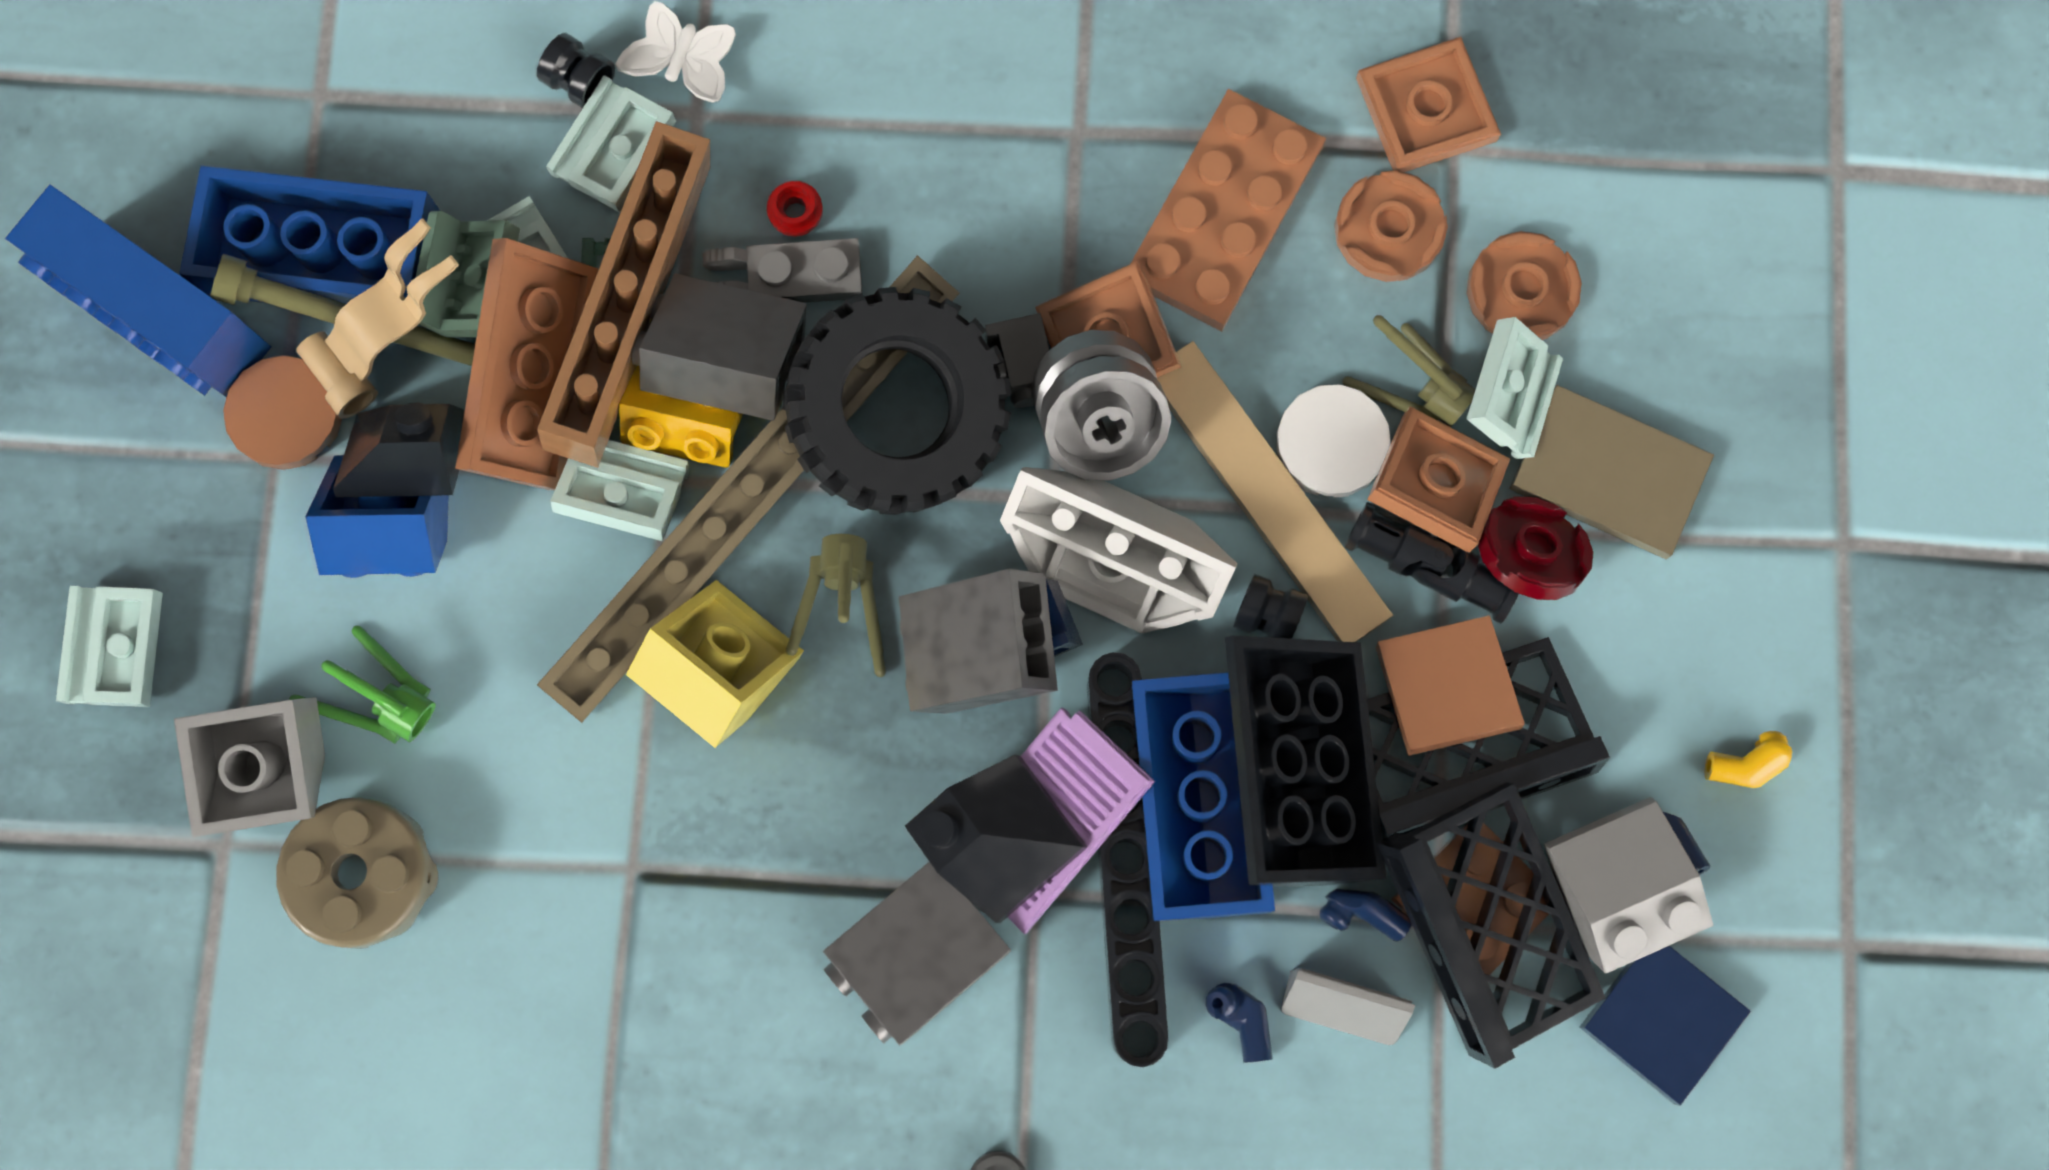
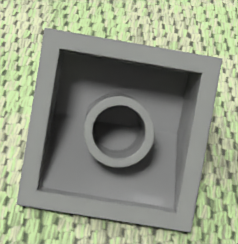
(251, 765)
(1628, 885)

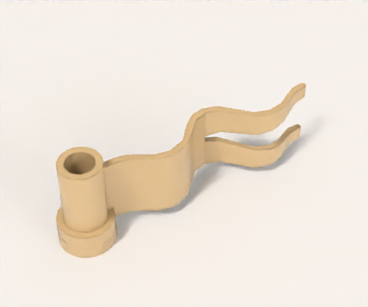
(369, 326)

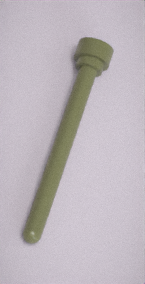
(240, 283)

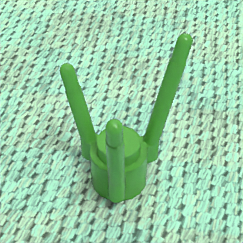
(400, 710)

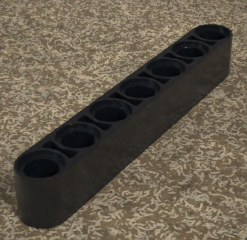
(1116, 887)

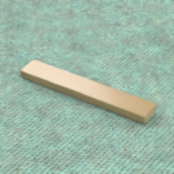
(1272, 499)

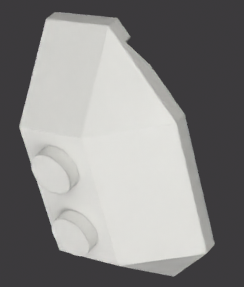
(1116, 550)

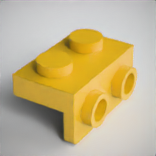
(676, 426)

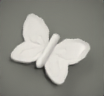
(680, 48)

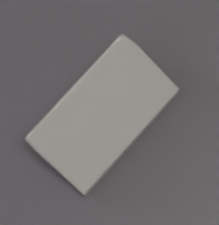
(1346, 1006)

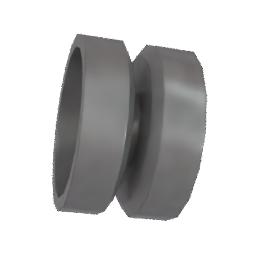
(1100, 405)

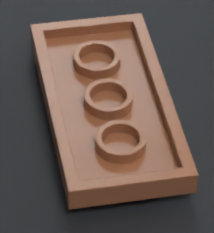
(1226, 208)
(520, 345)

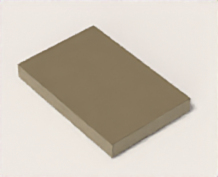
(1614, 472)

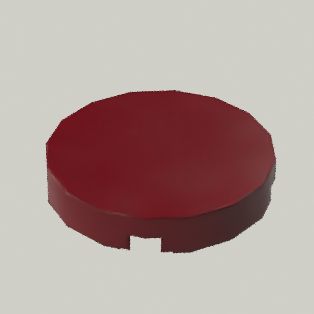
(1535, 548)

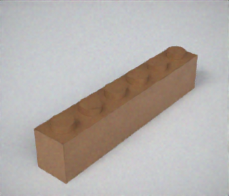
(624, 293)

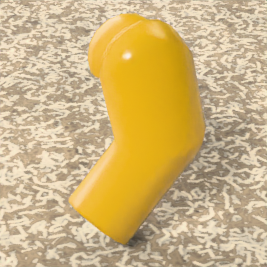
(1756, 768)

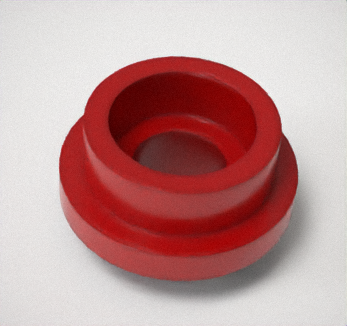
(794, 193)

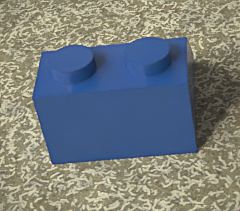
(375, 532)

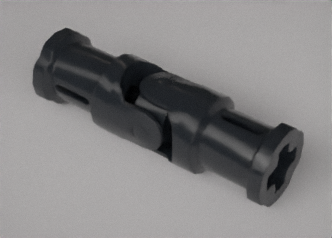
(1424, 557)

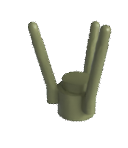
(1444, 393)
(843, 567)

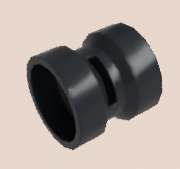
(572, 69)
(1270, 610)

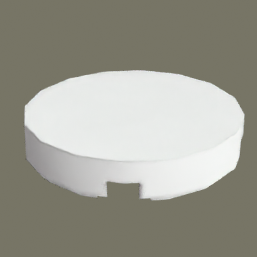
(1333, 440)

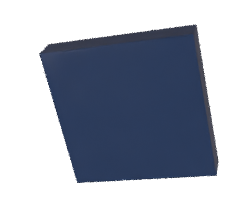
(1665, 1021)

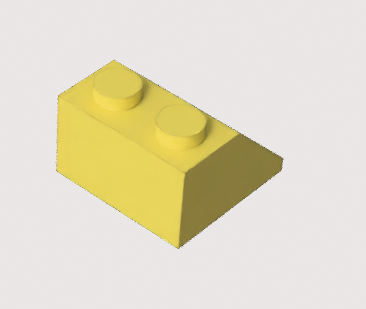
(712, 662)

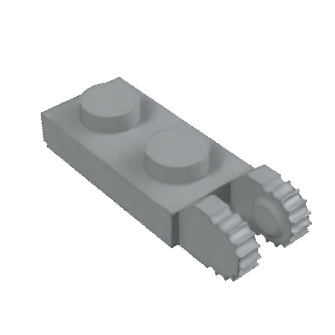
(794, 270)

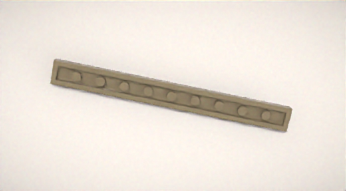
(708, 535)

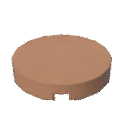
(1390, 226)
(1526, 280)
(280, 414)

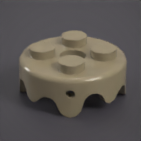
(396, 879)

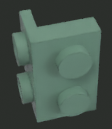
(456, 301)

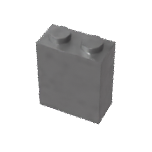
(720, 346)
(977, 642)
(914, 955)

